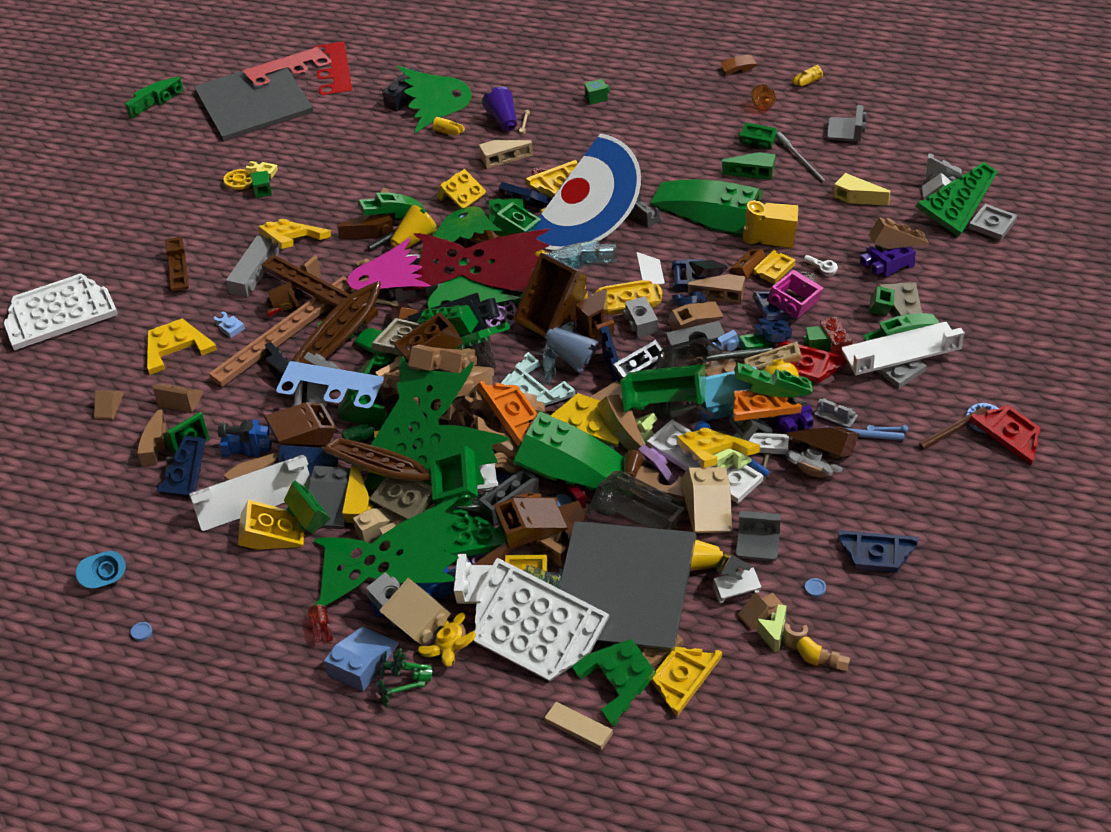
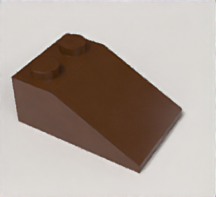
(435, 332)

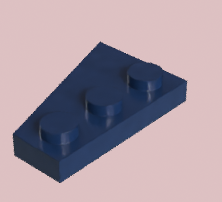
(609, 353)
(314, 456)
(185, 469)

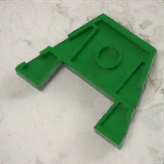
(625, 669)

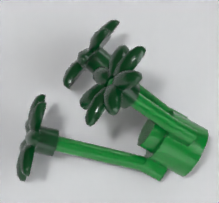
(419, 672)

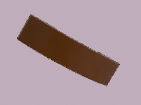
(177, 264)

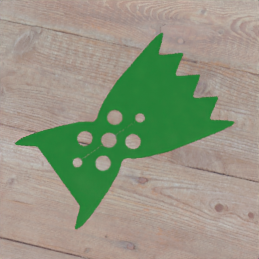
(445, 388)
(451, 436)
(422, 559)

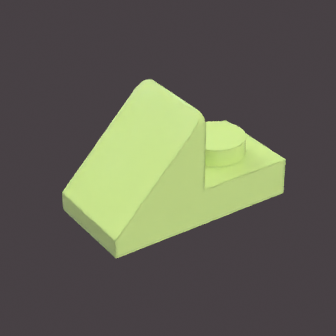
(645, 425)
(772, 630)

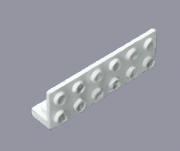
(903, 347)
(268, 486)

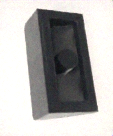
(707, 268)

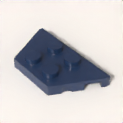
(523, 193)
(877, 550)

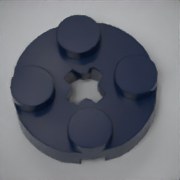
(681, 300)
(773, 331)

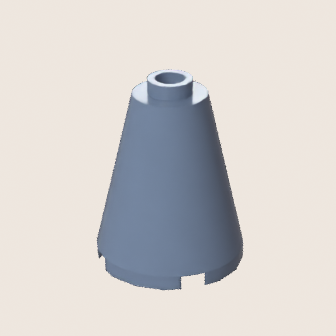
(571, 347)

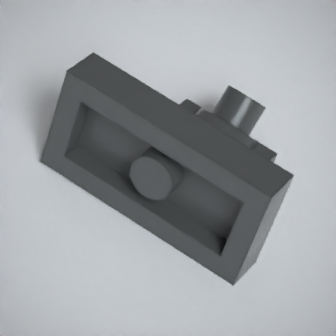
(748, 427)

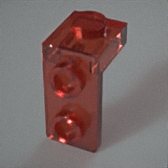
(836, 334)

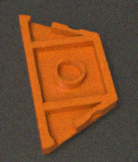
(755, 406)
(510, 407)

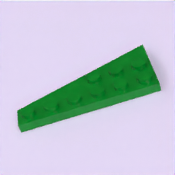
(958, 200)

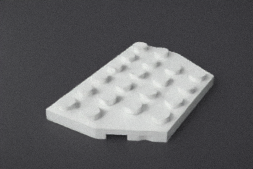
(57, 310)
(534, 621)

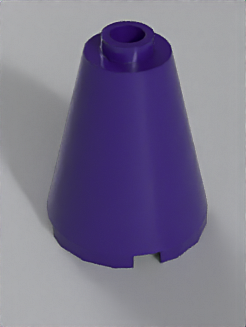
(501, 107)

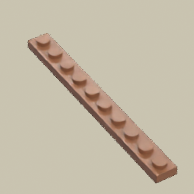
(276, 335)

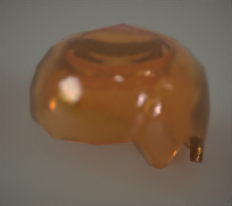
(763, 97)

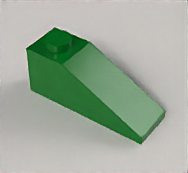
(751, 165)

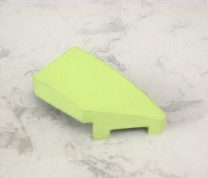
(731, 457)

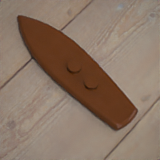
(340, 323)
(377, 460)

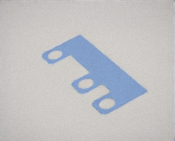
(335, 378)

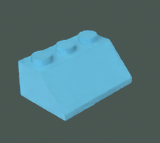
(720, 393)

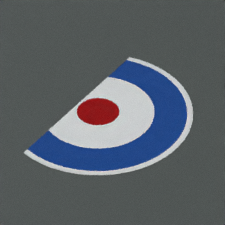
(593, 196)

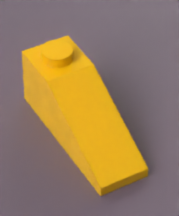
(357, 497)

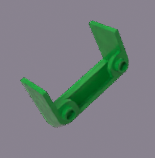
(663, 385)
(376, 413)

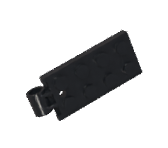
(483, 310)

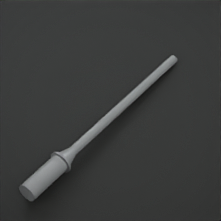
(787, 143)

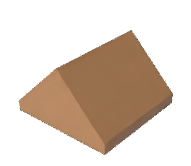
(177, 397)

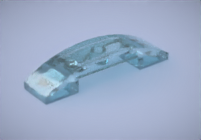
(550, 355)

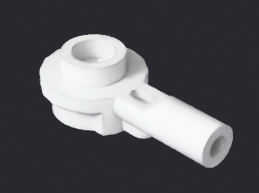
(827, 267)

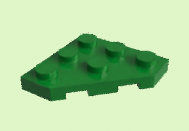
(475, 535)

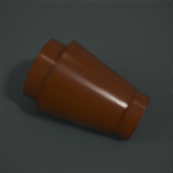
(633, 462)

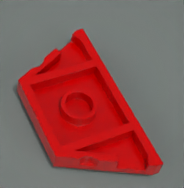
(816, 363)
(1010, 430)

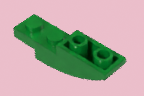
(155, 93)
(388, 203)
(901, 324)
(777, 385)

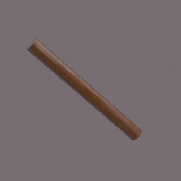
(950, 429)

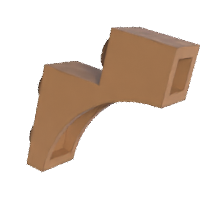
(445, 359)

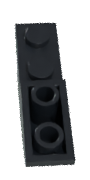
(278, 364)

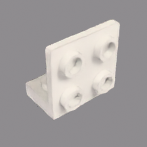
(468, 580)

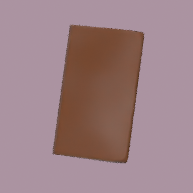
(747, 263)
(401, 312)

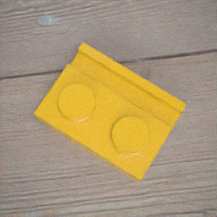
(774, 267)

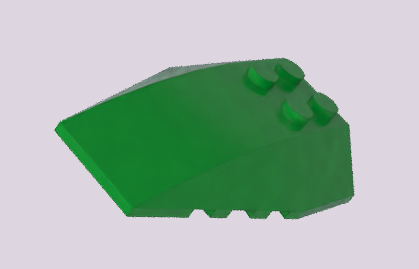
(712, 203)
(566, 453)

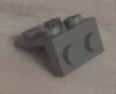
(847, 128)
(758, 536)

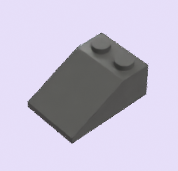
(330, 489)

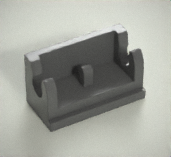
(645, 214)
(729, 564)

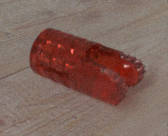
(320, 622)

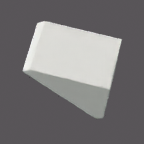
(934, 185)

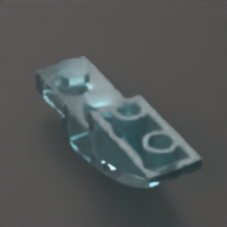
(585, 252)

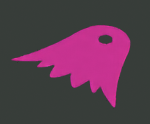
(390, 269)

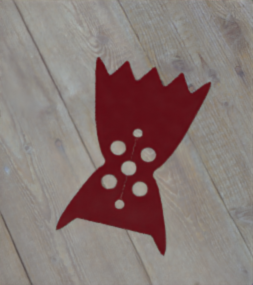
(512, 257)

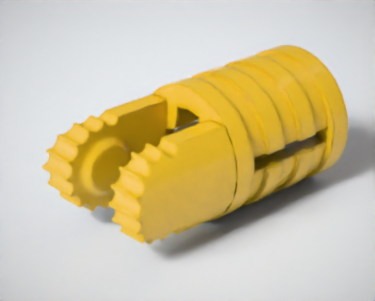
(808, 76)
(447, 126)

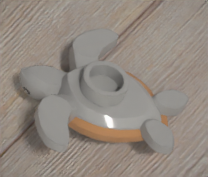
(812, 463)

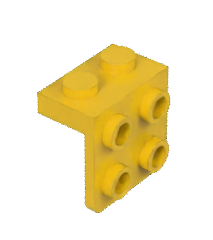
(461, 189)

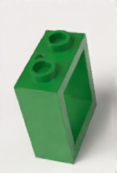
(449, 457)

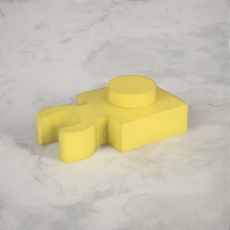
(254, 167)

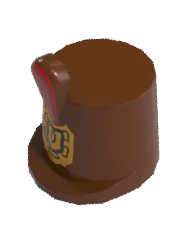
(282, 299)

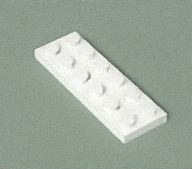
(665, 442)

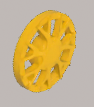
(238, 179)

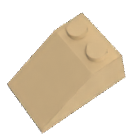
(708, 499)
(415, 612)

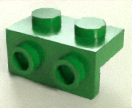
(757, 135)

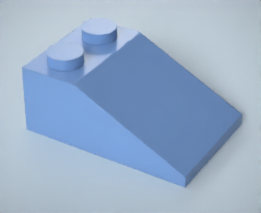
(358, 657)

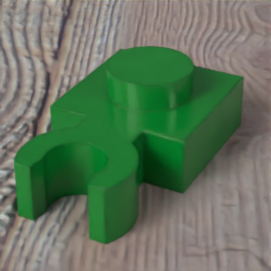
(752, 341)

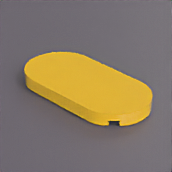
(620, 293)

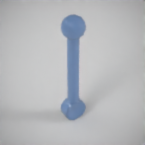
(903, 428)

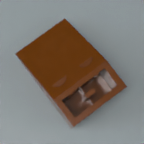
(302, 424)
(835, 440)
(528, 519)

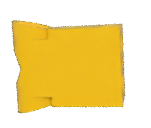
(770, 224)

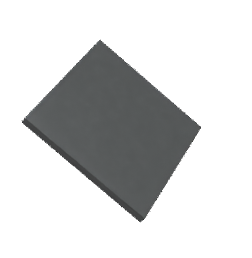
(243, 107)
(633, 577)

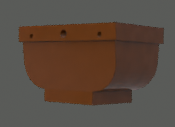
(550, 295)

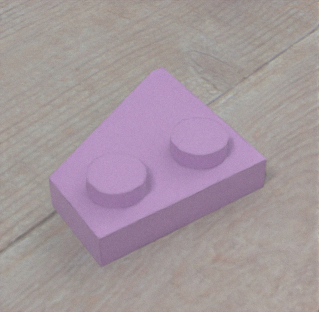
(658, 462)

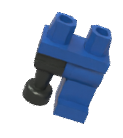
(246, 439)

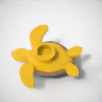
(449, 641)

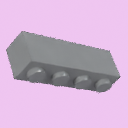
(249, 268)

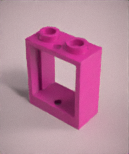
(794, 282)

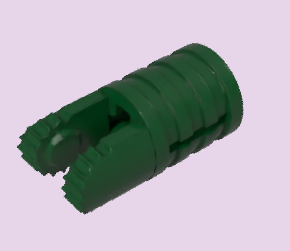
(359, 433)

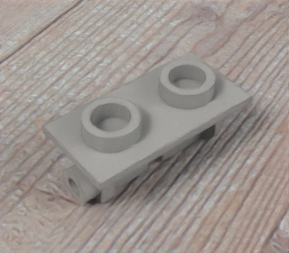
(839, 415)

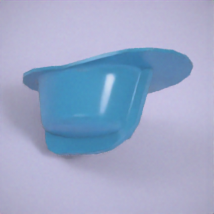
(100, 569)

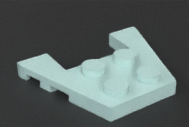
(529, 385)

